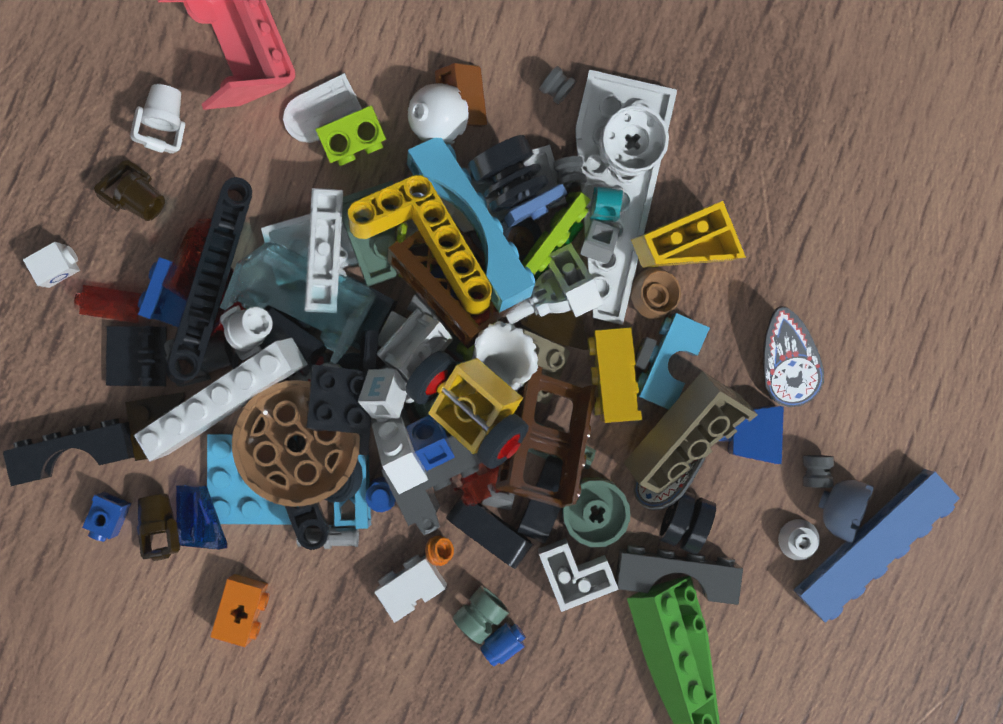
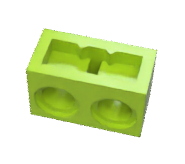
(348, 127)

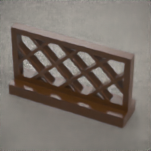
(432, 291)

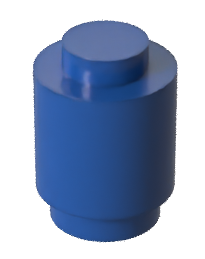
(379, 495)
(503, 644)

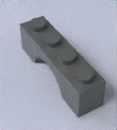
(641, 569)

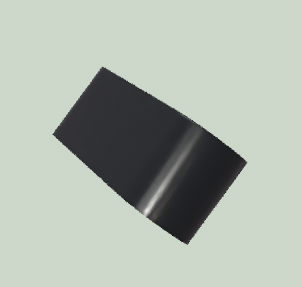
(540, 516)
(490, 532)

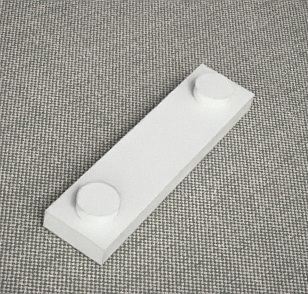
(324, 250)

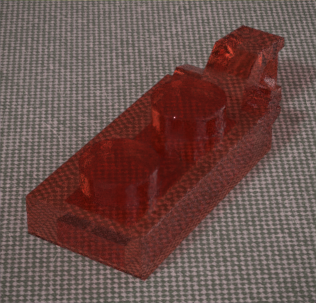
(186, 260)

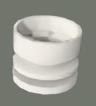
(646, 128)

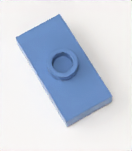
(536, 206)

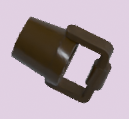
(132, 192)
(154, 518)

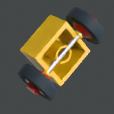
(470, 405)

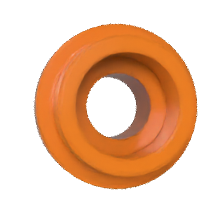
(444, 553)

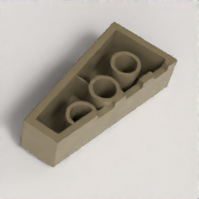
(687, 432)

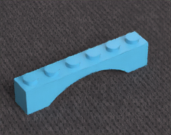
(503, 269)

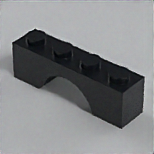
(36, 461)

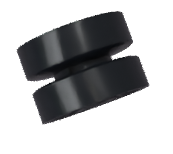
(688, 523)

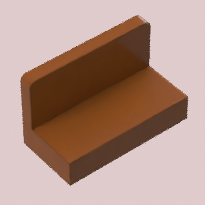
(469, 82)

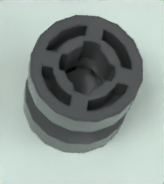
(818, 471)

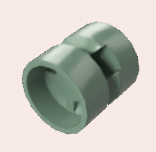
(478, 617)

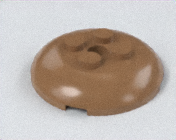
(268, 464)

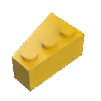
(692, 239)
(614, 375)

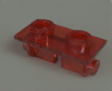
(108, 303)
(476, 487)

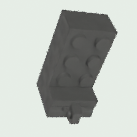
(420, 503)

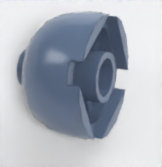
(845, 508)

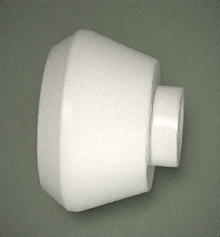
(791, 537)

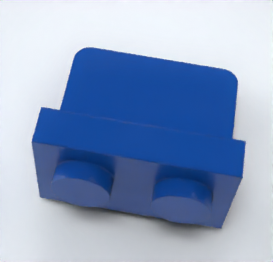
(158, 301)

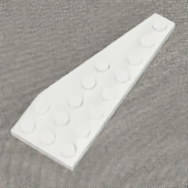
(601, 99)

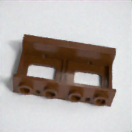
(567, 446)

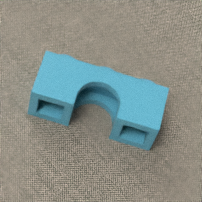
(678, 335)

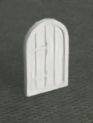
(319, 107)

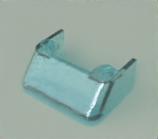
(278, 279)

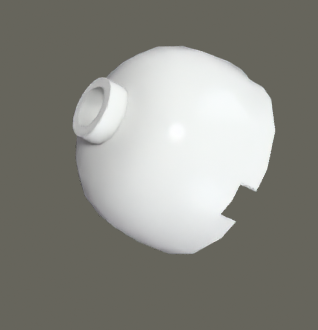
(438, 113)

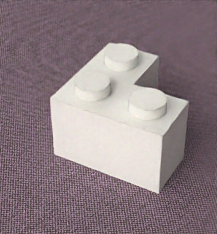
(575, 583)

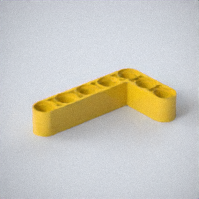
(433, 233)

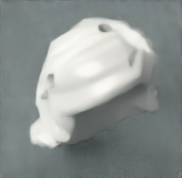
(507, 353)

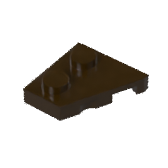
(558, 328)
(146, 411)

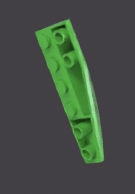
(677, 650)

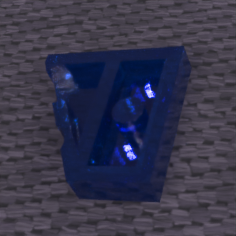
(198, 519)

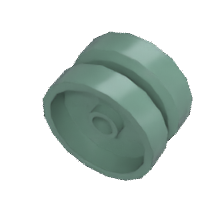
(604, 527)

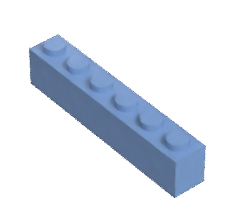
(877, 545)

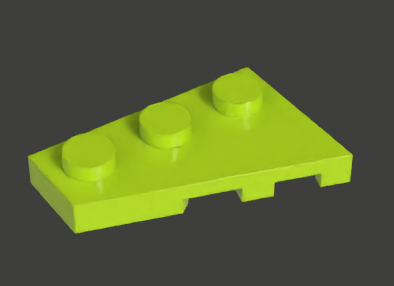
(538, 256)

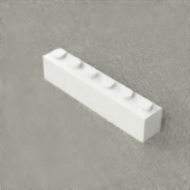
(220, 399)

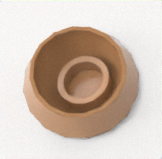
(655, 293)

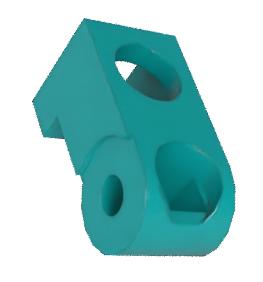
(606, 204)

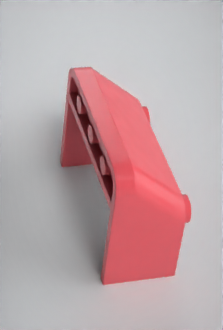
(250, 47)

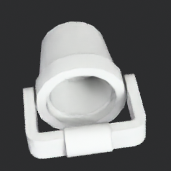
(160, 113)
(246, 329)

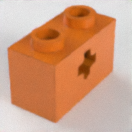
(228, 623)

